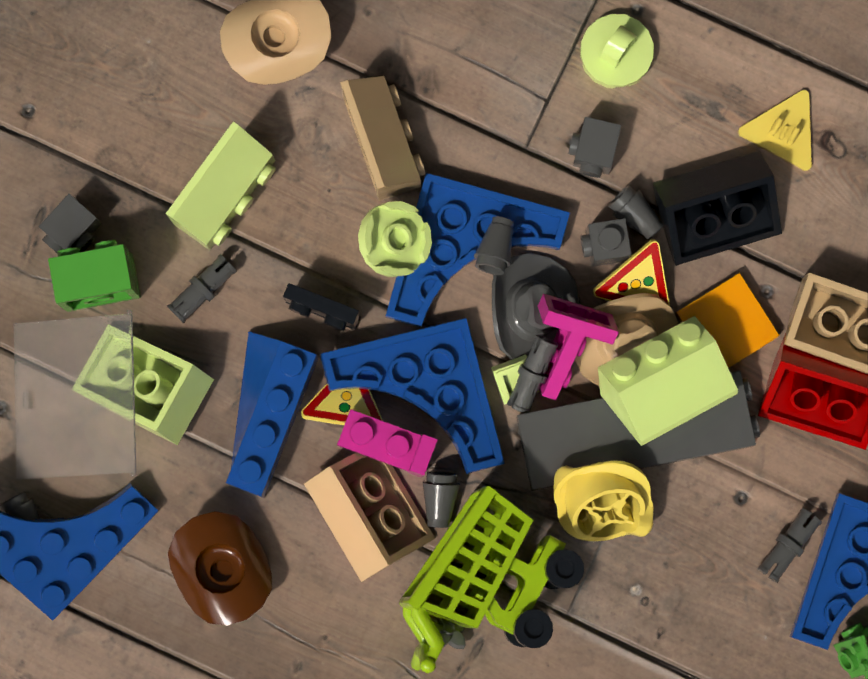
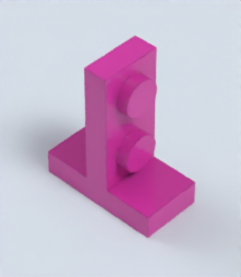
(574, 325)
(387, 443)

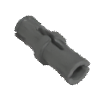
(201, 288)
(532, 373)
(789, 545)

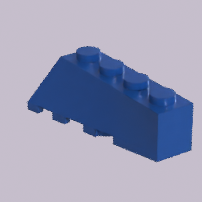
(269, 402)

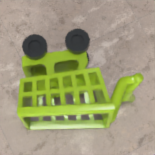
(522, 625)

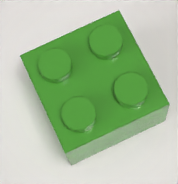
(93, 276)

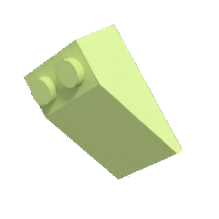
(166, 391)

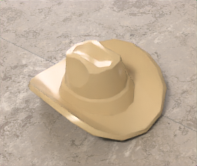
(275, 39)
(637, 319)

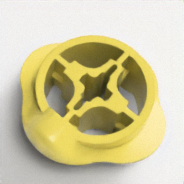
(603, 500)

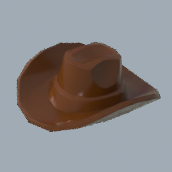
(220, 568)

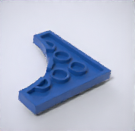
(458, 223)
(433, 371)
(61, 556)
(837, 574)

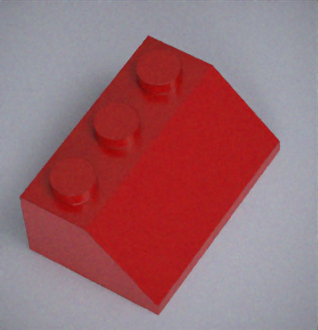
(817, 397)

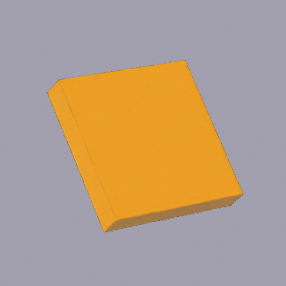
(732, 319)

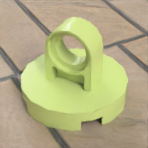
(616, 51)
(394, 239)

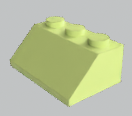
(222, 187)
(666, 380)

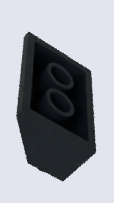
(718, 207)

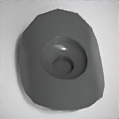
(517, 300)

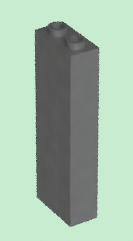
(594, 434)

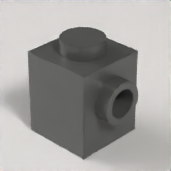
(595, 147)
(69, 226)
(606, 242)

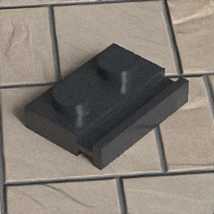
(335, 314)

